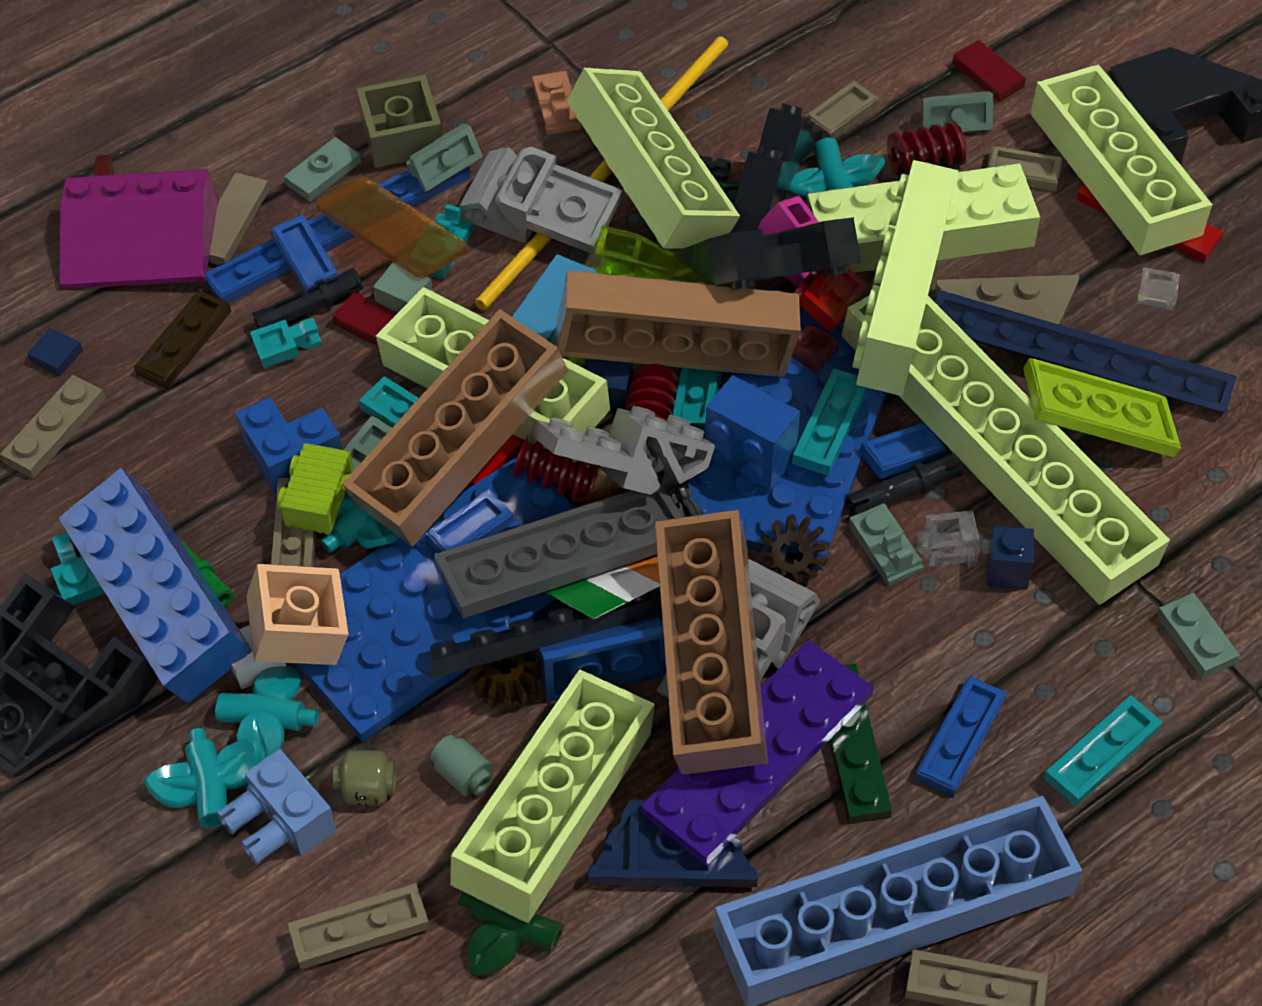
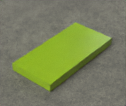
(1101, 407)

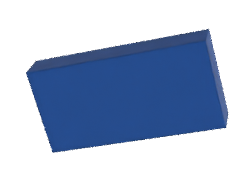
(303, 251)
(901, 450)
(472, 522)

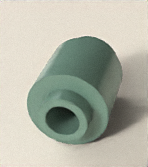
(462, 766)

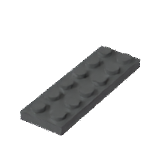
(554, 550)

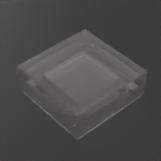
(1158, 288)

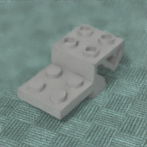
(536, 195)
(634, 448)
(779, 614)

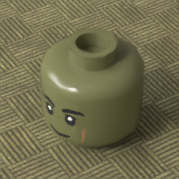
(365, 777)

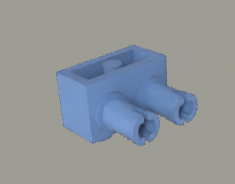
(288, 800)

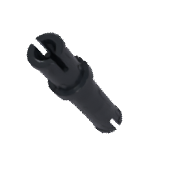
(315, 297)
(918, 479)

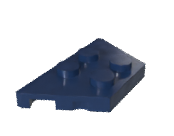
(645, 855)

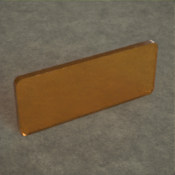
(391, 227)

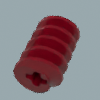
(926, 146)
(654, 389)
(555, 469)

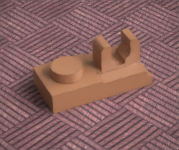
(552, 95)

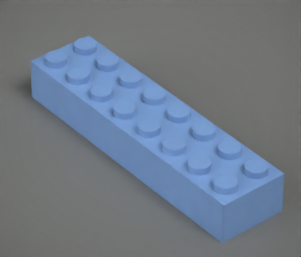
(895, 901)

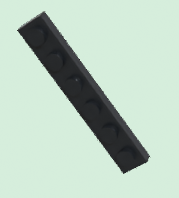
(527, 635)

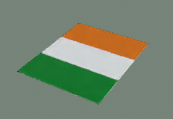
(610, 588)

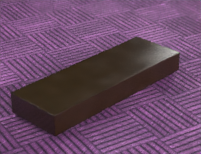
(182, 339)

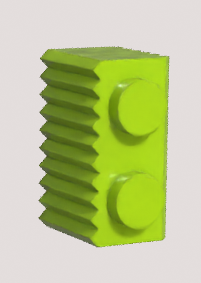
(315, 488)

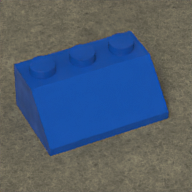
(615, 655)

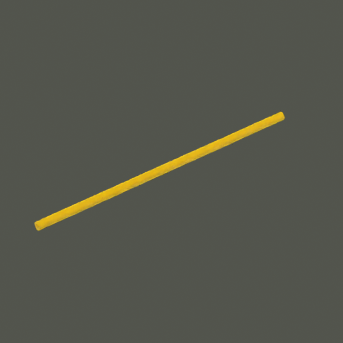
(603, 171)

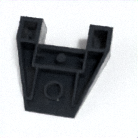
(1179, 88)
(752, 256)
(47, 692)

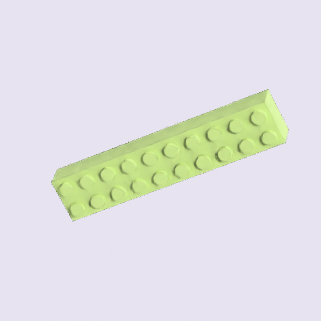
(1023, 460)

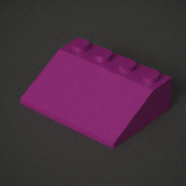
(136, 228)

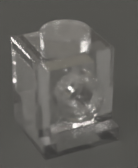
(949, 539)

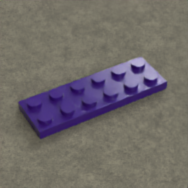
(801, 713)

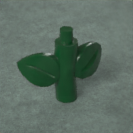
(500, 935)

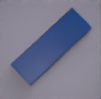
(961, 736)

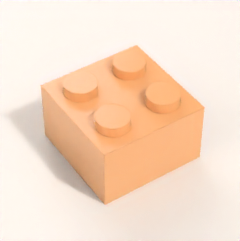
(296, 614)

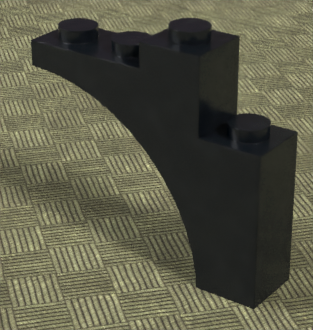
(770, 170)

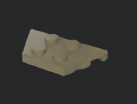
(1030, 295)

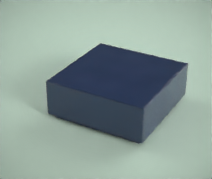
(55, 351)

